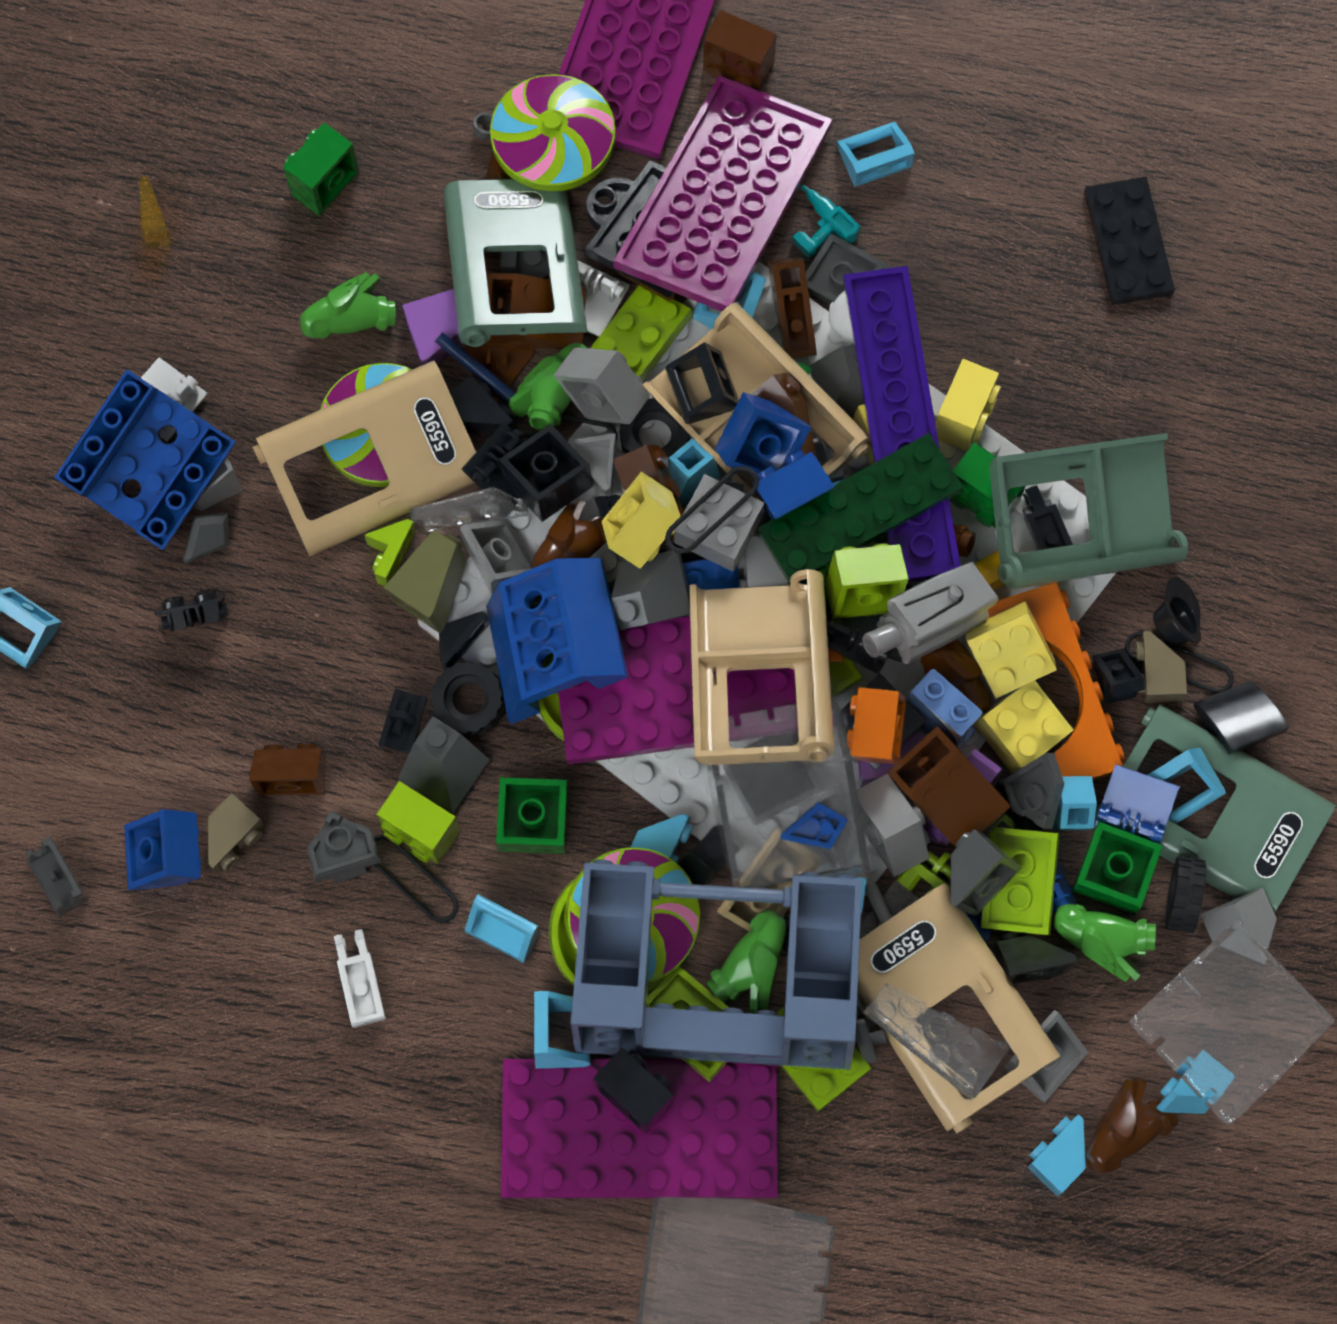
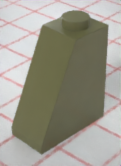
(429, 580)

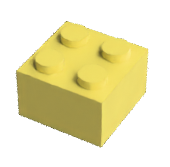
(967, 405)
(640, 520)
(1011, 650)
(1023, 726)

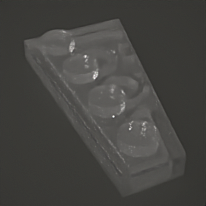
(950, 1048)

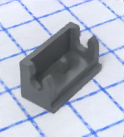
(56, 877)

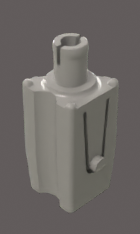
(932, 614)

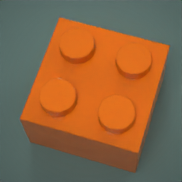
(877, 725)

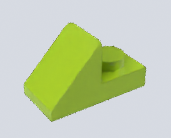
(394, 542)

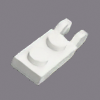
(359, 983)

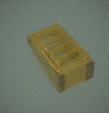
(152, 222)

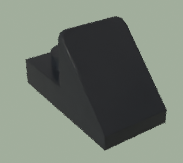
(1117, 676)
(705, 859)

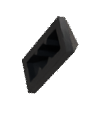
(460, 636)

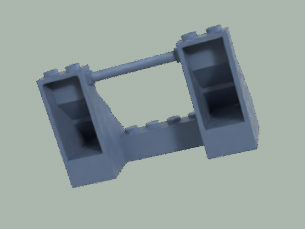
(614, 974)

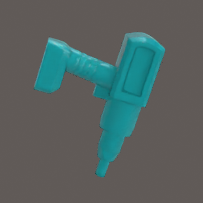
(833, 220)

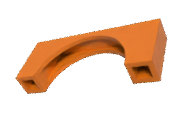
(1091, 745)

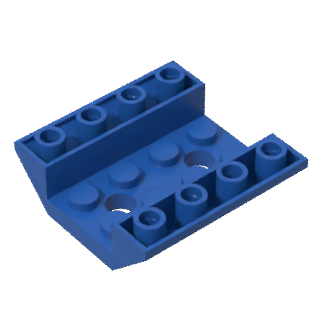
(127, 446)
(571, 622)

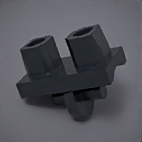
(402, 721)

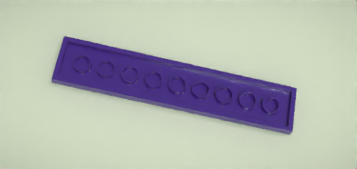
(898, 402)

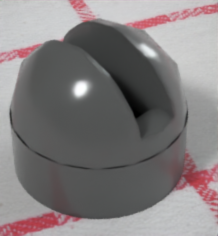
(485, 119)

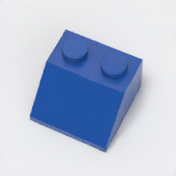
(760, 435)
(792, 484)
(162, 850)

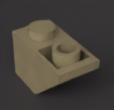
(1162, 671)
(229, 831)

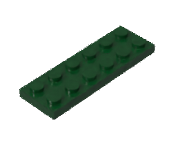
(861, 507)

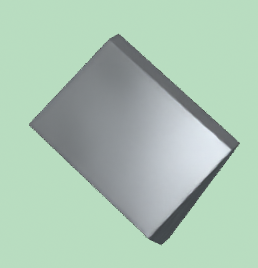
(495, 551)
(1070, 1049)

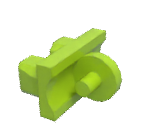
(912, 876)

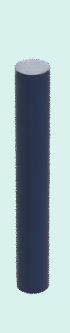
(474, 367)

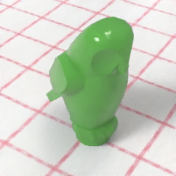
(348, 310)
(541, 394)
(1106, 938)
(752, 962)

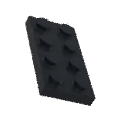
(1129, 241)

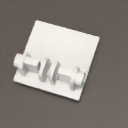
(602, 297)
(176, 386)

